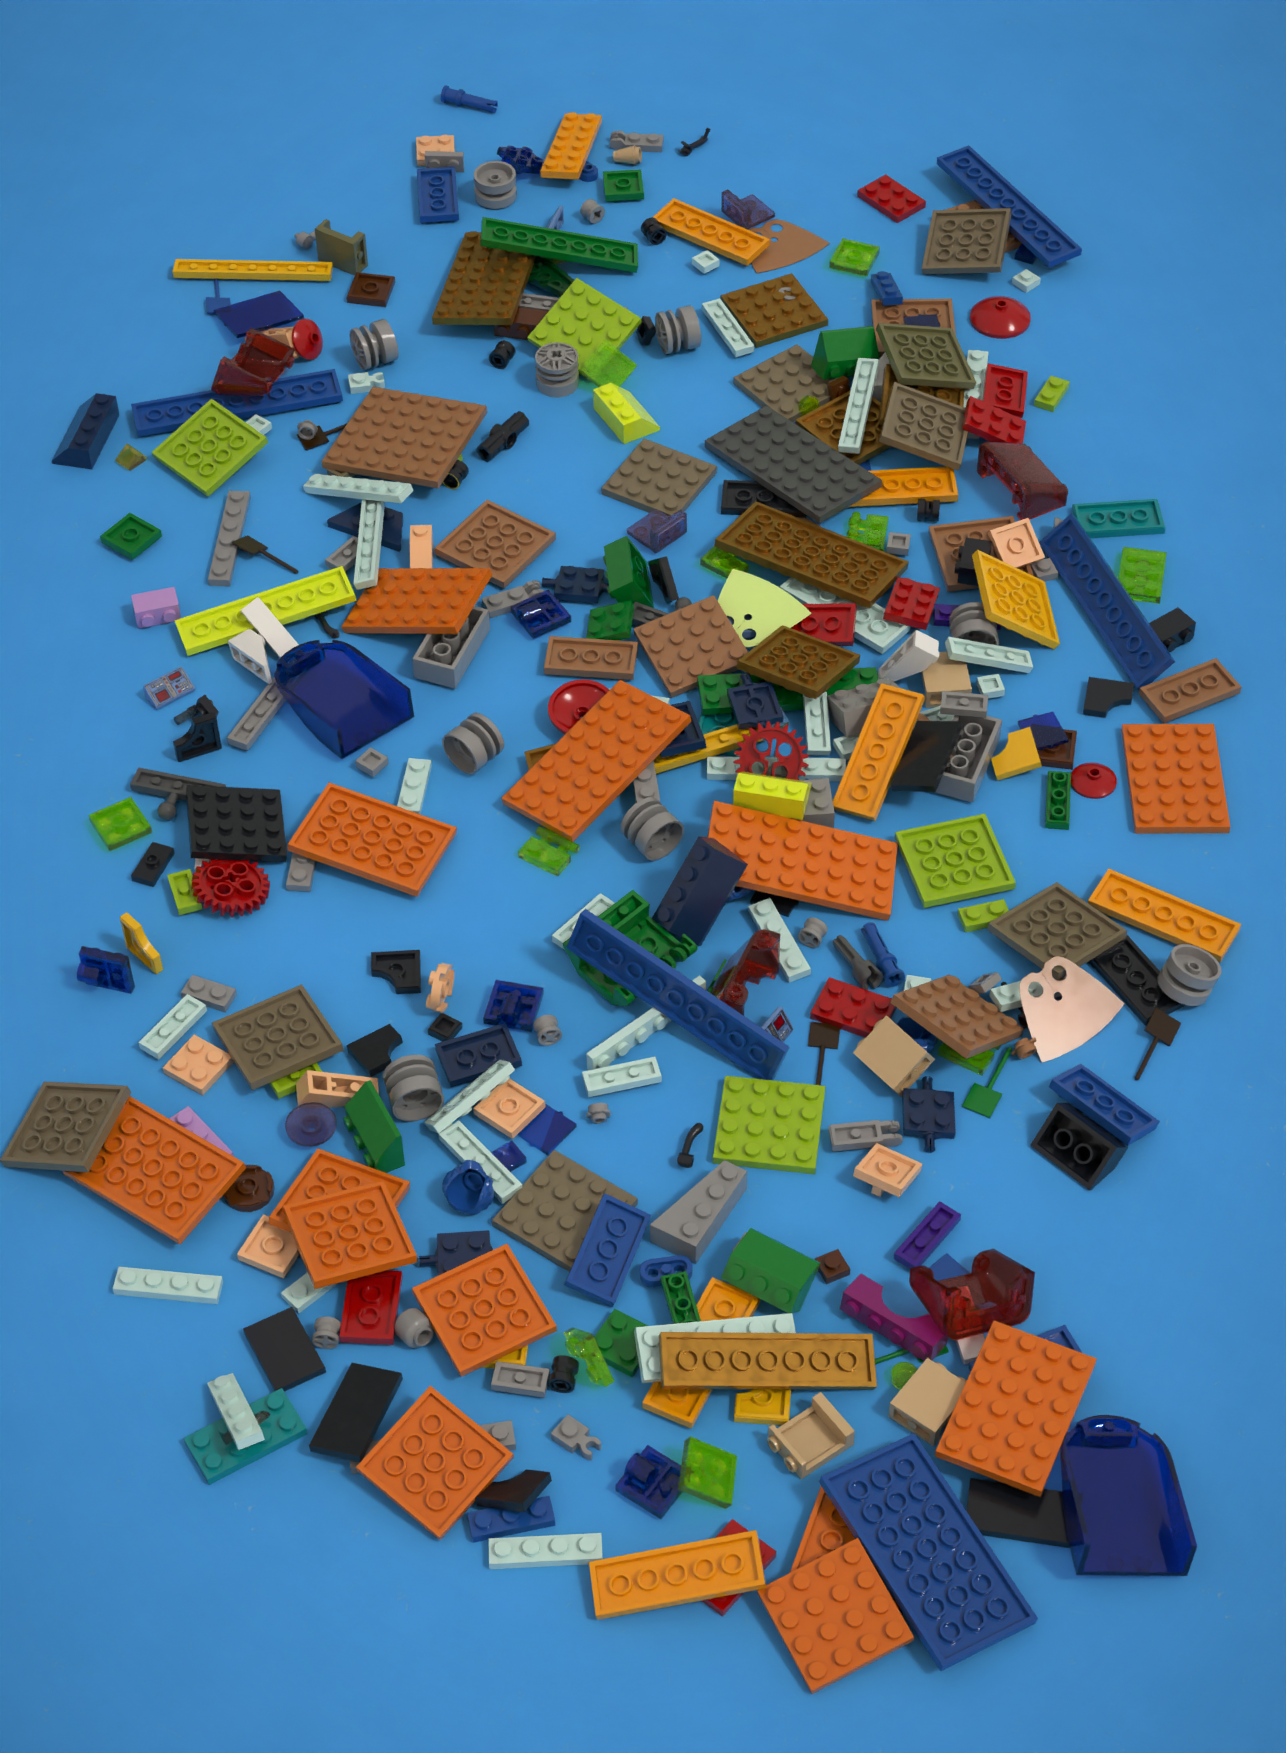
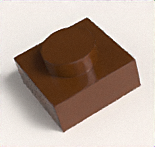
(838, 387)
(833, 1266)

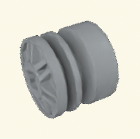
(678, 329)
(374, 344)
(557, 369)
(970, 623)
(473, 743)
(652, 828)
(413, 1087)

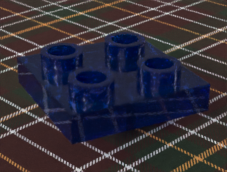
(521, 159)
(540, 614)
(105, 970)
(513, 1005)
(651, 1481)

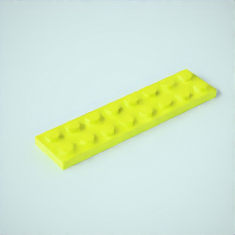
(285, 602)

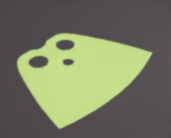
(763, 601)

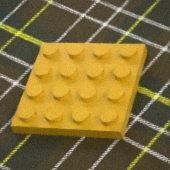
(1015, 599)

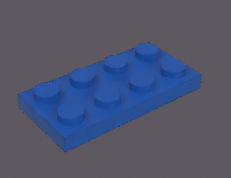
(437, 195)
(1104, 1104)
(607, 1250)

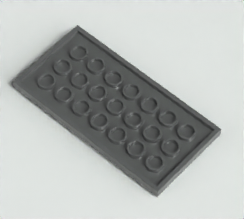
(793, 464)

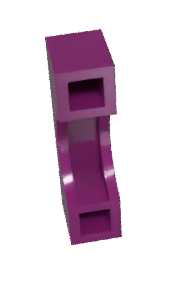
(917, 1335)

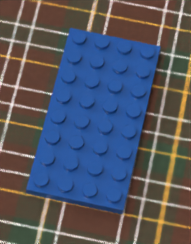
(928, 1551)

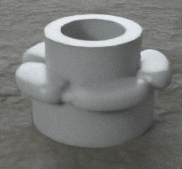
(305, 433)
(598, 1112)

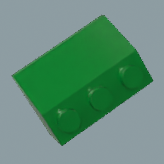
(840, 349)
(627, 573)
(374, 1130)
(771, 1271)

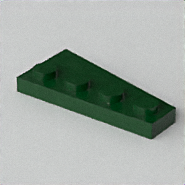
(549, 277)

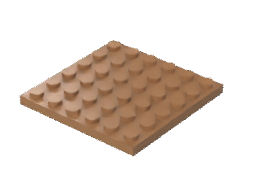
(405, 437)

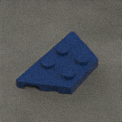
(349, 521)

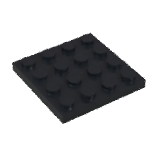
(235, 823)

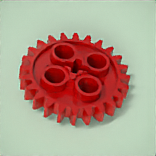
(749, 753)
(230, 886)

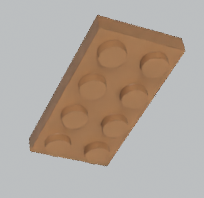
(591, 658)
(1190, 690)

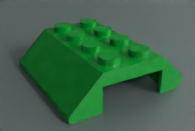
(632, 919)

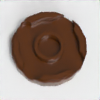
(250, 1190)

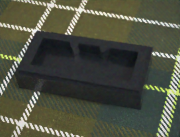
(152, 864)

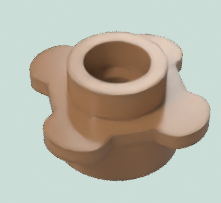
(1024, 1048)

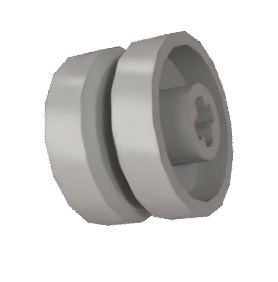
(495, 184)
(1189, 975)

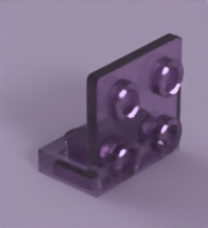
(746, 211)
(658, 529)

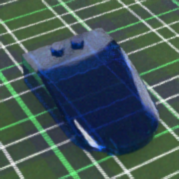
(341, 694)
(1123, 1501)

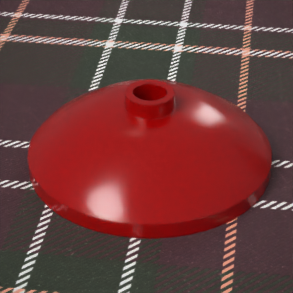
(1000, 317)
(573, 701)

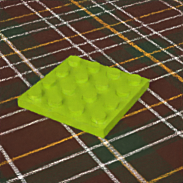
(584, 321)
(209, 447)
(954, 860)
(769, 1124)

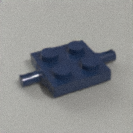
(577, 584)
(754, 703)
(928, 1113)
(457, 1249)

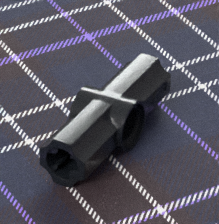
(503, 436)

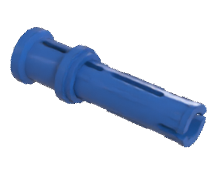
(459, 97)
(885, 961)

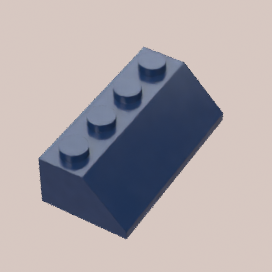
(88, 432)
(700, 890)

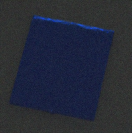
(259, 313)

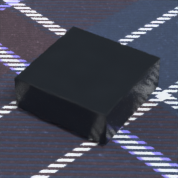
(444, 1027)

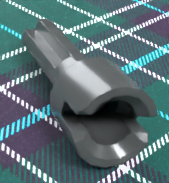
(863, 970)

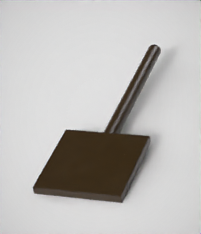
(320, 437)
(253, 547)
(1162, 1028)
(823, 1036)

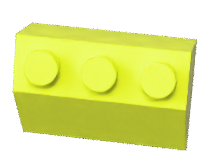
(623, 413)
(772, 794)

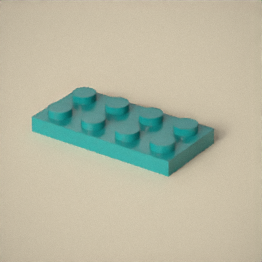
(220, 1460)

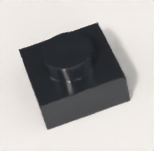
(646, 331)
(204, 706)

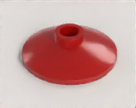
(307, 339)
(1093, 780)

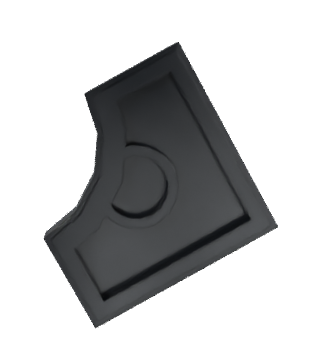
(663, 578)
(1106, 694)
(200, 739)
(399, 968)
(375, 1049)
(515, 1493)

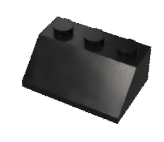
(1078, 1145)

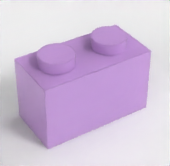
(156, 607)

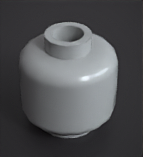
(414, 1328)

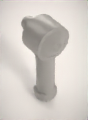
(304, 239)

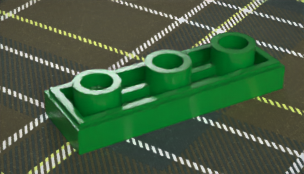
(1058, 800)
(677, 1295)

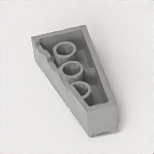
(700, 1213)

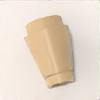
(628, 155)

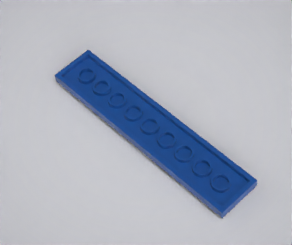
(995, 192)
(285, 395)
(1106, 602)
(677, 997)

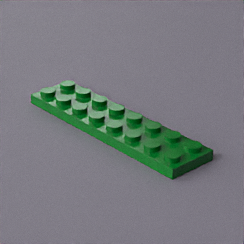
(559, 244)
(714, 689)

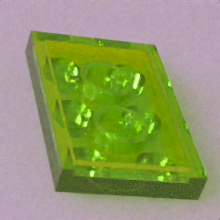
(1142, 573)

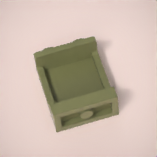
(343, 251)

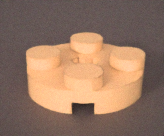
(442, 986)

